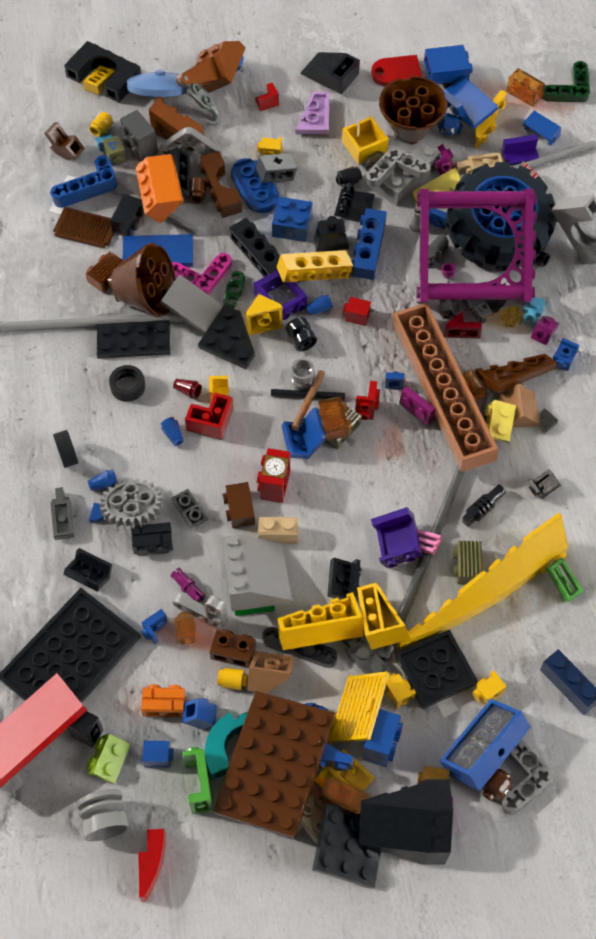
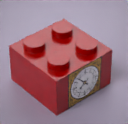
(274, 475)

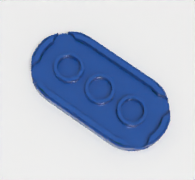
(257, 195)

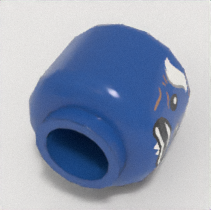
(450, 125)

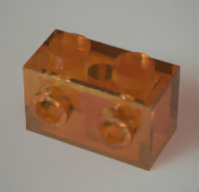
(525, 87)

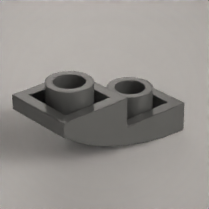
(189, 509)

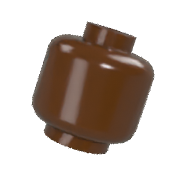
(497, 786)

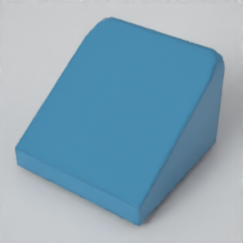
(99, 141)

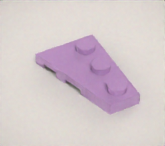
(316, 116)

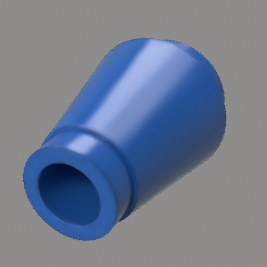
(319, 305)
(172, 431)
(103, 480)

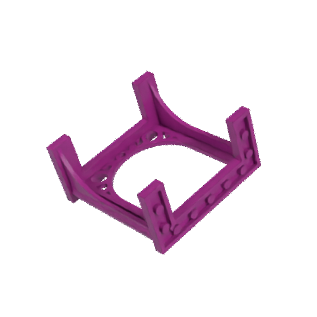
(519, 291)

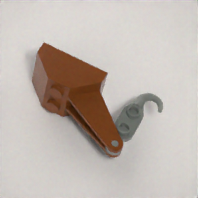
(213, 71)

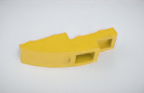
(489, 126)

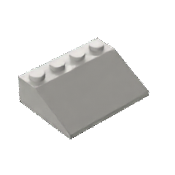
(255, 572)

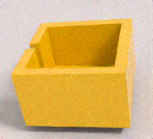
(369, 139)

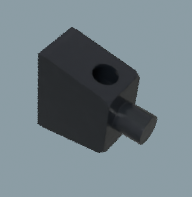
(331, 235)

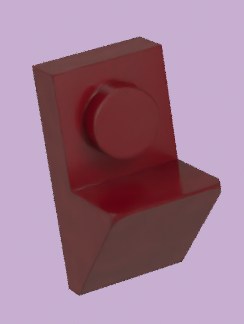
(459, 329)

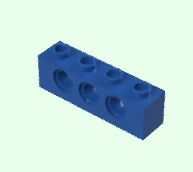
(367, 267)

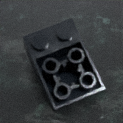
(333, 70)

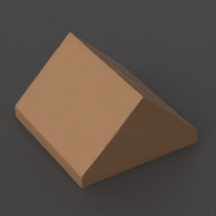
(526, 407)

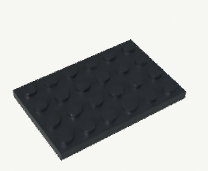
(76, 643)

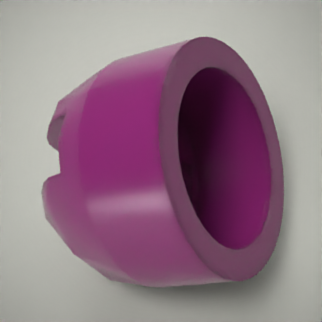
(448, 270)

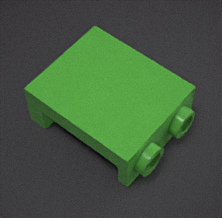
(202, 800)

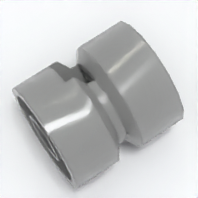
(302, 374)

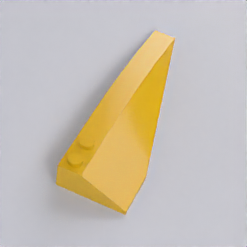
(504, 577)

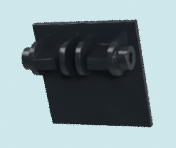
(353, 203)

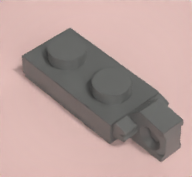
(62, 516)
(364, 657)

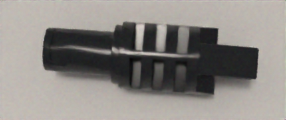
(483, 505)

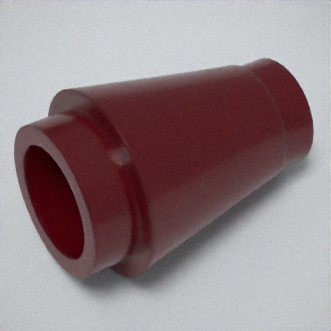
(188, 387)

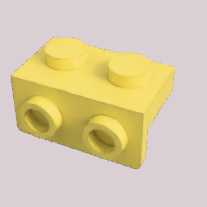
(500, 420)

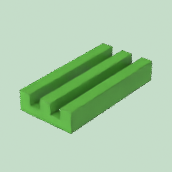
(549, 569)

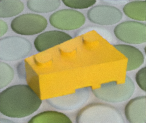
(380, 619)

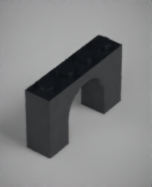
(90, 57)

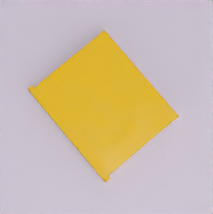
(358, 707)

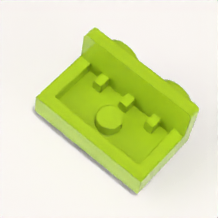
(107, 758)

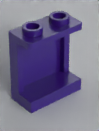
(397, 537)

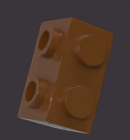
(233, 648)

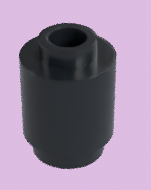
(348, 175)

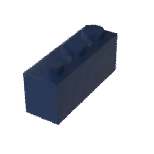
(570, 681)

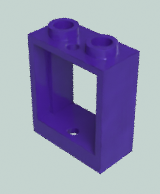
(273, 281)

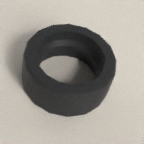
(127, 395)
(65, 448)

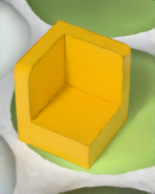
(219, 385)

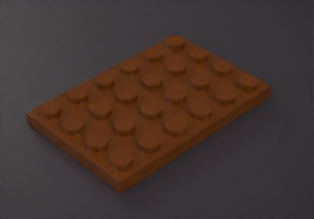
(274, 764)

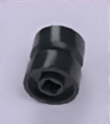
(301, 334)

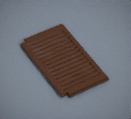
(84, 227)

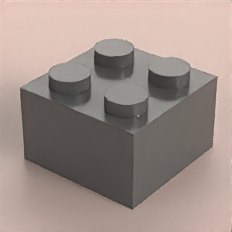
(138, 135)

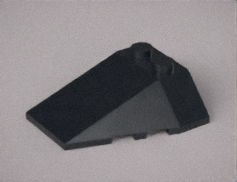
(410, 822)

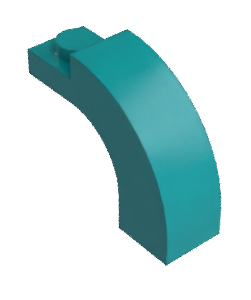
(217, 741)

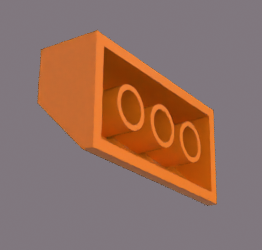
(159, 186)

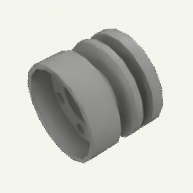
(103, 815)

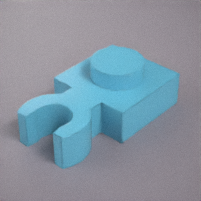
(533, 310)

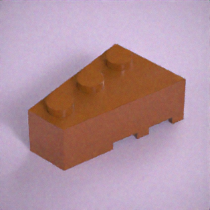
(168, 121)

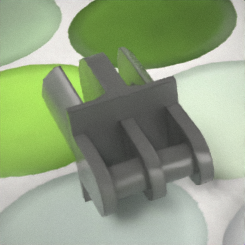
(437, 250)

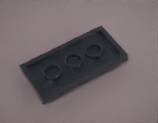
(133, 339)

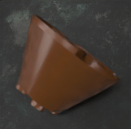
(412, 107)
(144, 279)

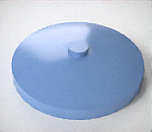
(155, 84)

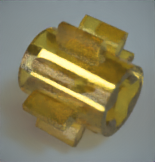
(511, 316)

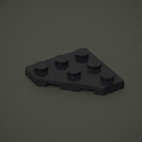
(229, 338)

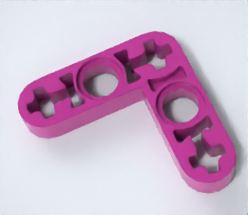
(201, 280)

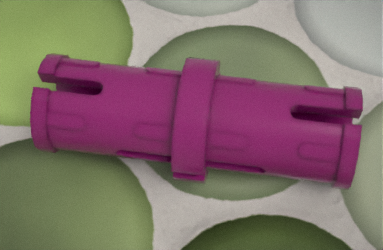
(187, 585)

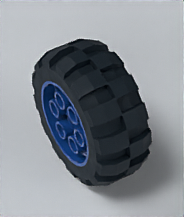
(490, 243)

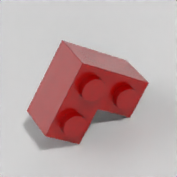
(210, 420)

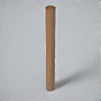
(308, 400)

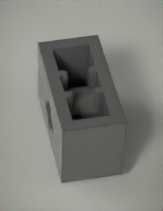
(276, 168)

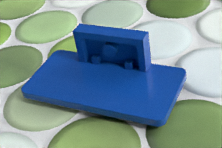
(469, 102)

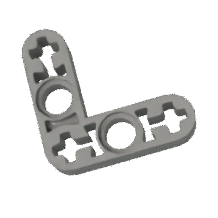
(192, 139)
(418, 168)
(212, 613)
(531, 773)

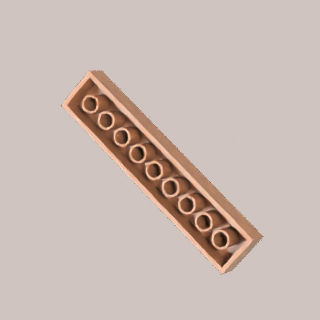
(445, 387)

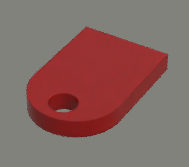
(395, 68)

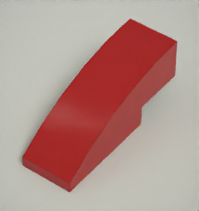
(151, 862)

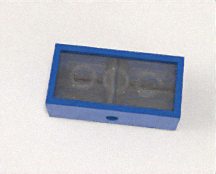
(485, 744)

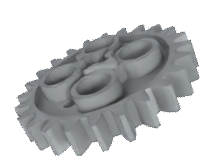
(131, 503)

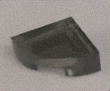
(546, 421)

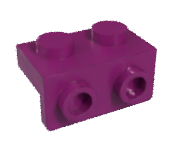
(417, 406)

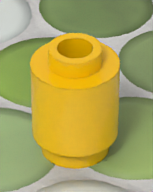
(101, 124)
(232, 679)

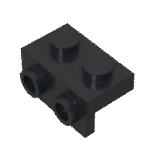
(88, 570)
(343, 578)

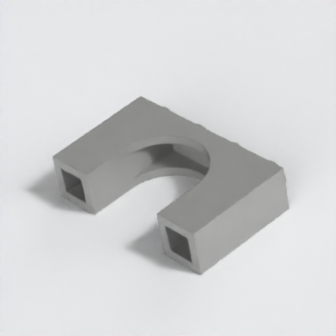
(570, 214)

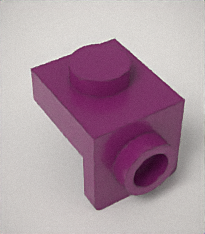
(445, 163)
(544, 329)

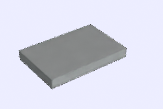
(191, 304)

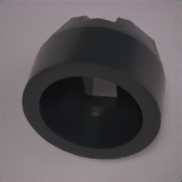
(543, 258)

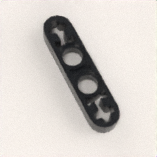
(298, 652)

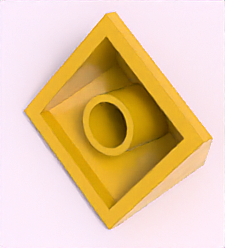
(263, 316)

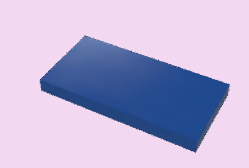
(177, 246)

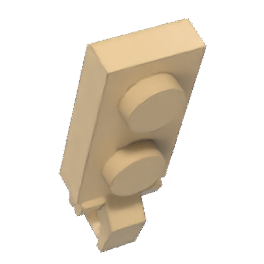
(472, 162)

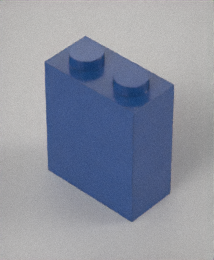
(447, 64)

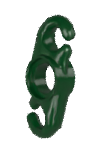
(234, 283)

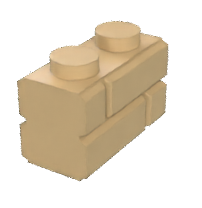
(279, 529)

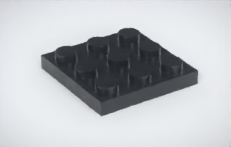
(436, 669)
(339, 849)

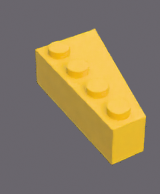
(321, 624)

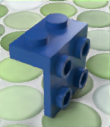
(308, 437)

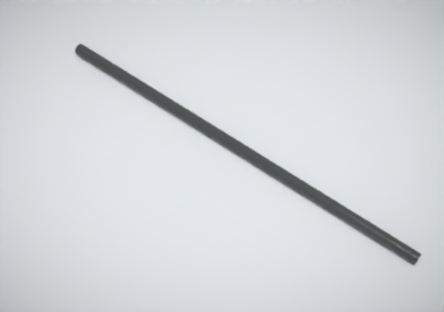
(436, 529)

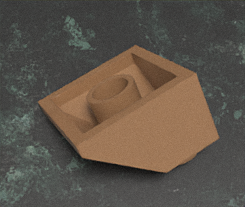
(268, 671)

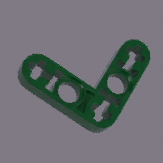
(577, 88)

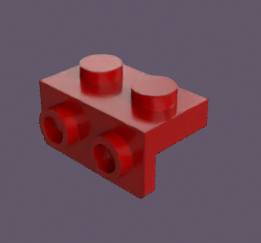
(367, 405)

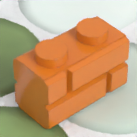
(163, 701)

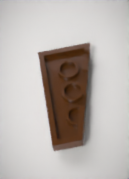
(515, 372)

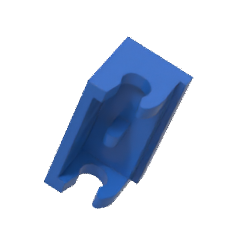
(543, 127)

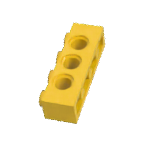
(314, 266)

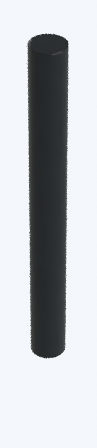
(302, 394)

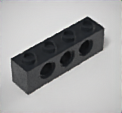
(254, 246)

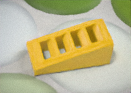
(97, 87)

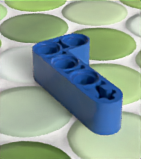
(86, 186)

